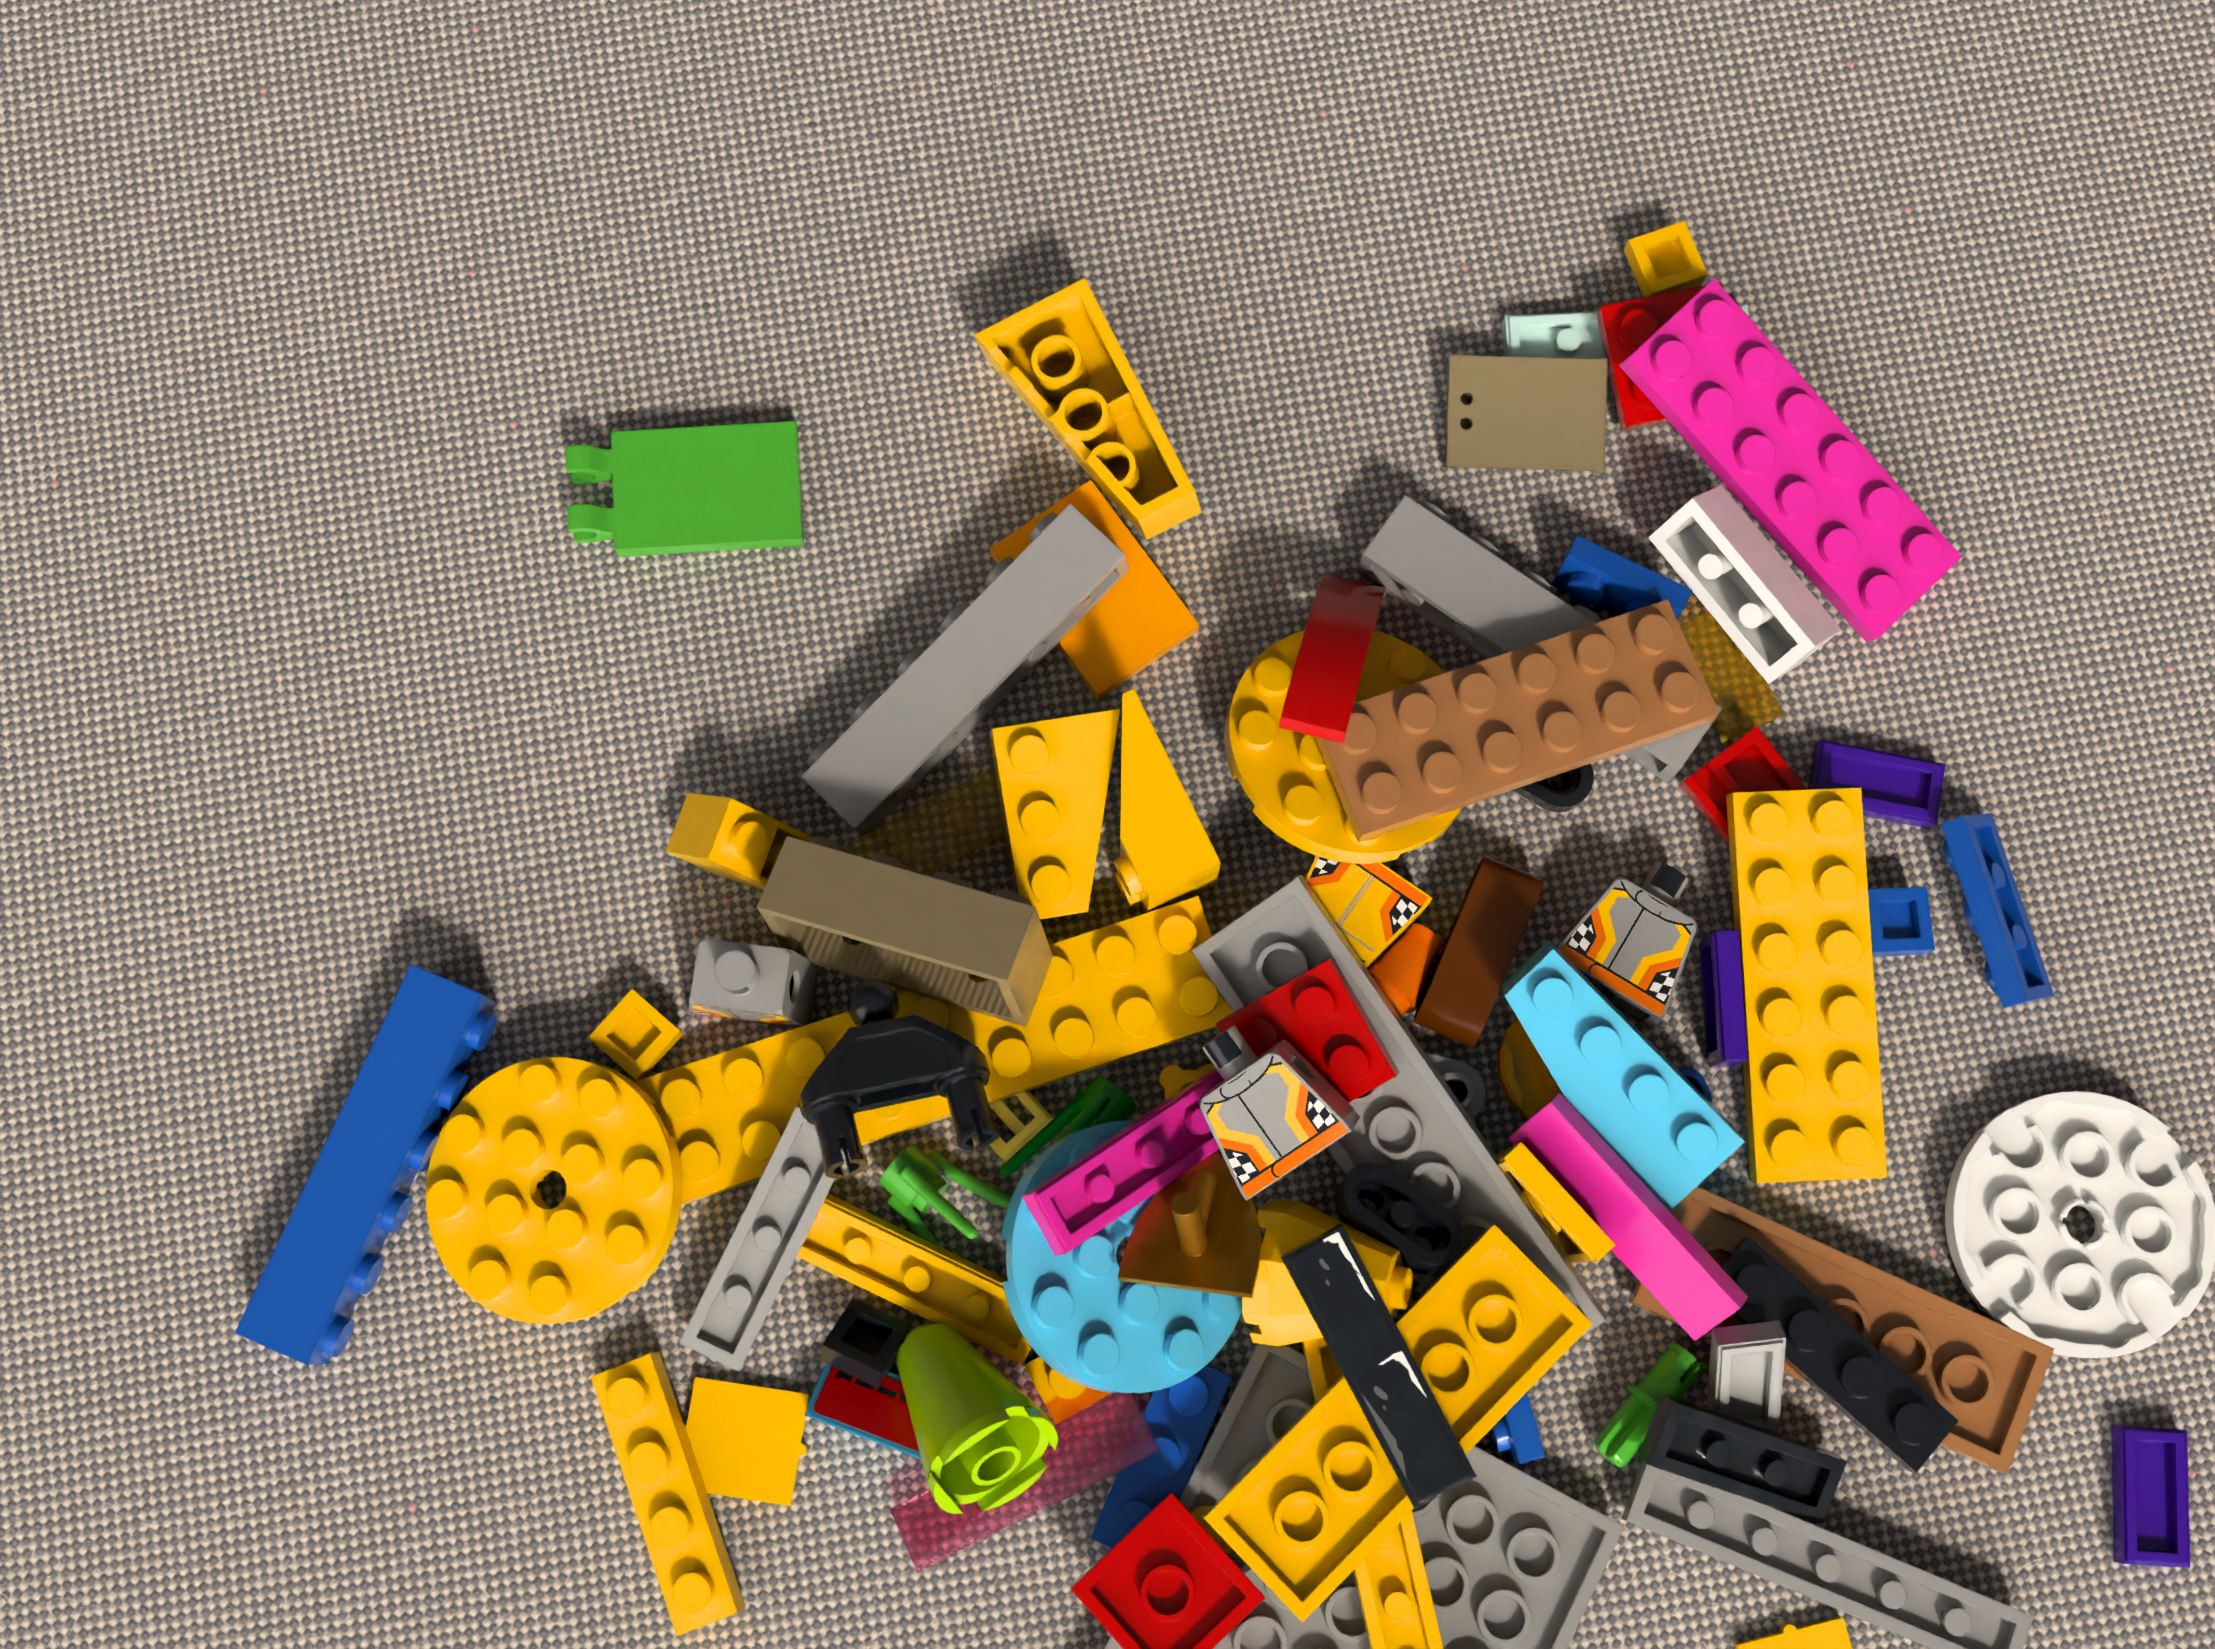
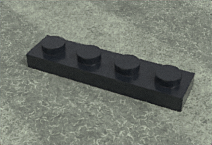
(1839, 1359)

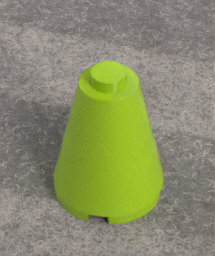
(970, 1421)

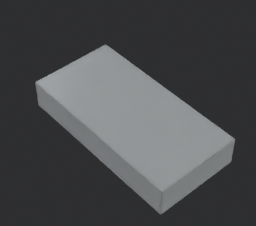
(1748, 1372)

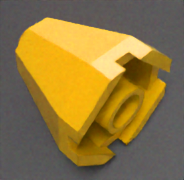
(1276, 1300)

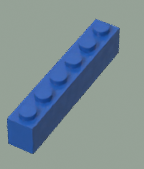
(368, 1168)

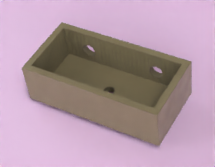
(911, 928)

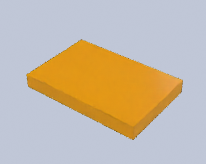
(1133, 621)

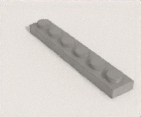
(1822, 1565)

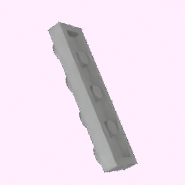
(761, 1248)

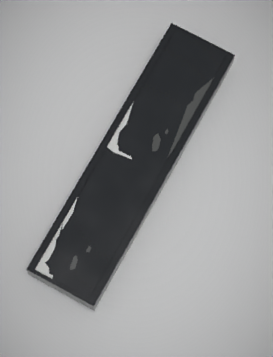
(1378, 1366)

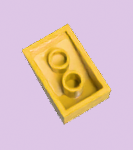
(1161, 837)

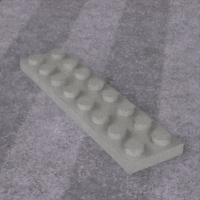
(1408, 1121)

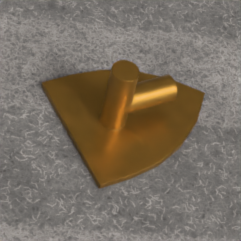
(1197, 1235)

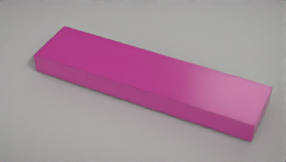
(1124, 1169)
(1640, 1226)

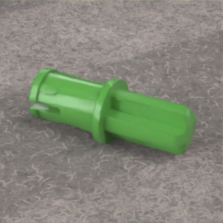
(1628, 1427)

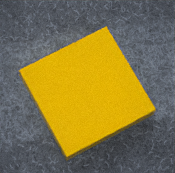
(1563, 1217)

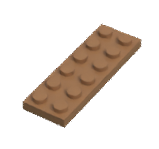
(1517, 720)
(1955, 1355)

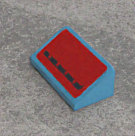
(864, 1409)

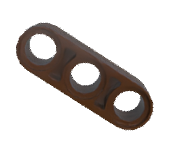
(1478, 951)

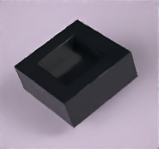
(864, 1342)

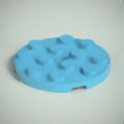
(1086, 1319)

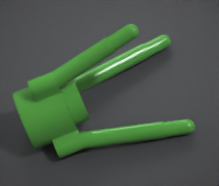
(918, 1182)

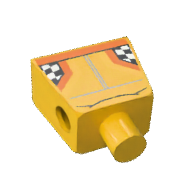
(1366, 903)

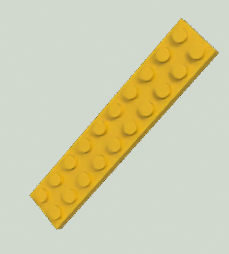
(1099, 1004)

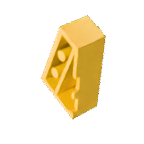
(1053, 805)

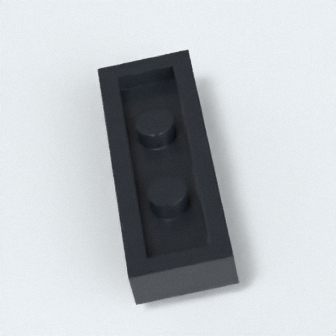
(1742, 1458)

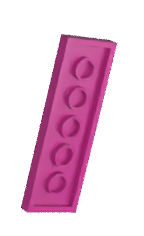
(1790, 461)

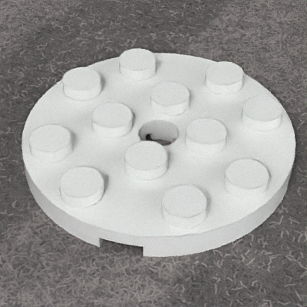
(2148, 1209)

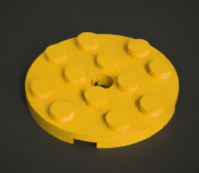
(1286, 769)
(617, 1201)

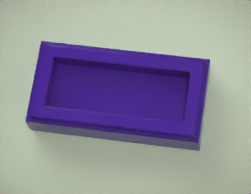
(1891, 784)
(1723, 999)
(2150, 1496)

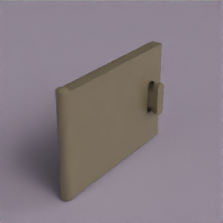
(1526, 413)

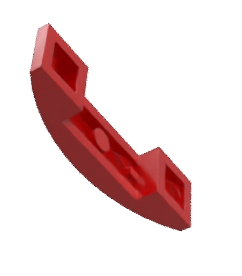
(1331, 657)

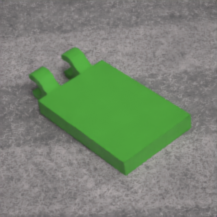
(692, 489)

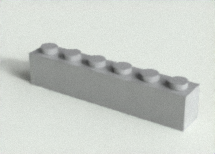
(1486, 602)
(966, 669)

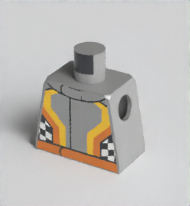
(1634, 942)
(752, 983)
(1269, 1110)

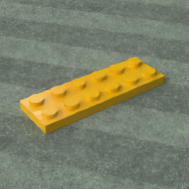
(1807, 985)
(1327, 1485)

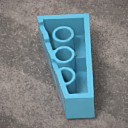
(1619, 1078)

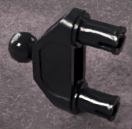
(891, 1064)

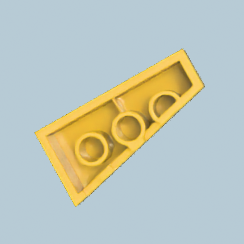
(1086, 394)

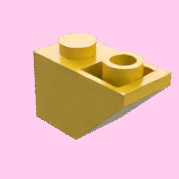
(729, 838)

